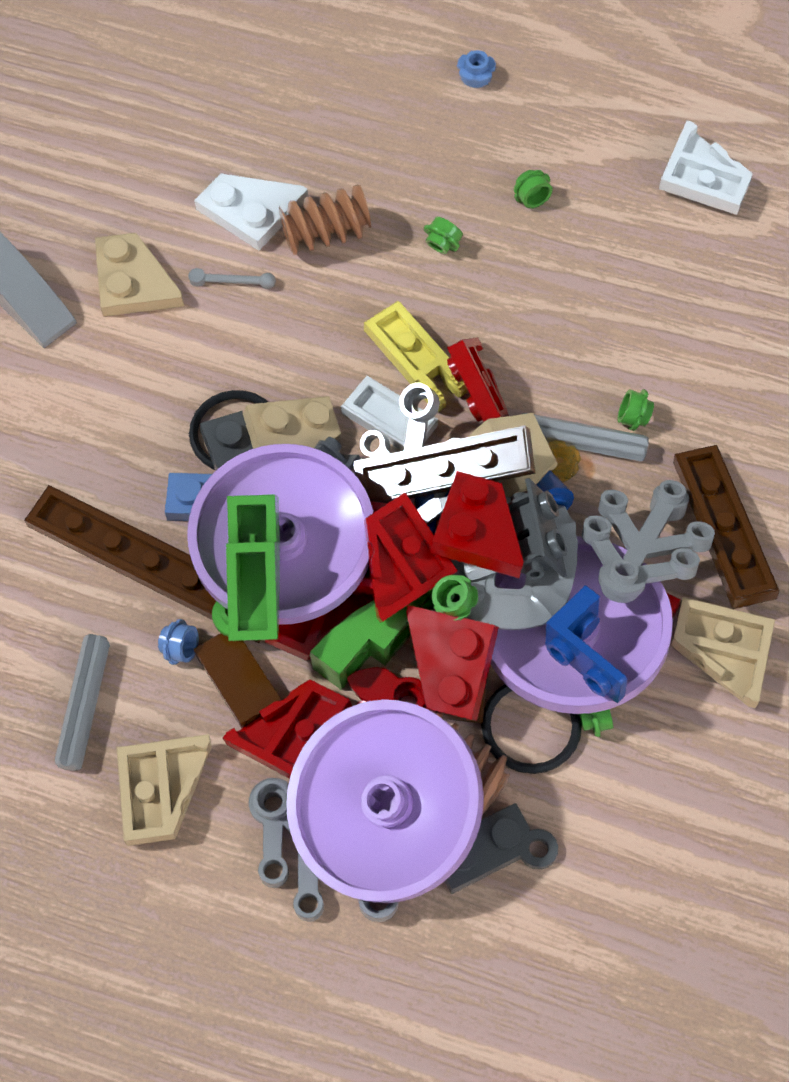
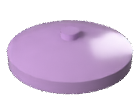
(318, 526)
(629, 636)
(385, 801)

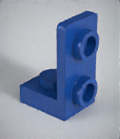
(566, 645)

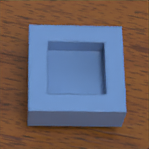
(182, 493)

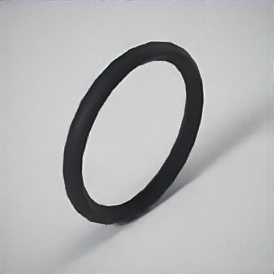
(208, 404)
(527, 767)

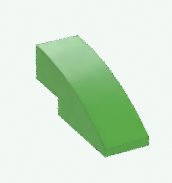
(253, 567)
(359, 638)

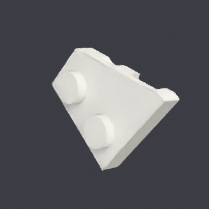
(705, 173)
(248, 206)

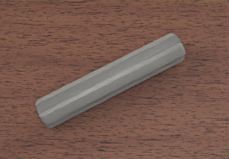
(594, 438)
(82, 702)

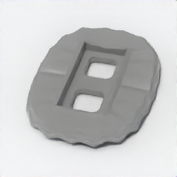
(537, 599)

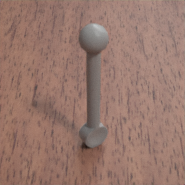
(198, 278)

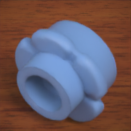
(476, 68)
(178, 642)

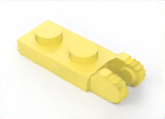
(412, 350)

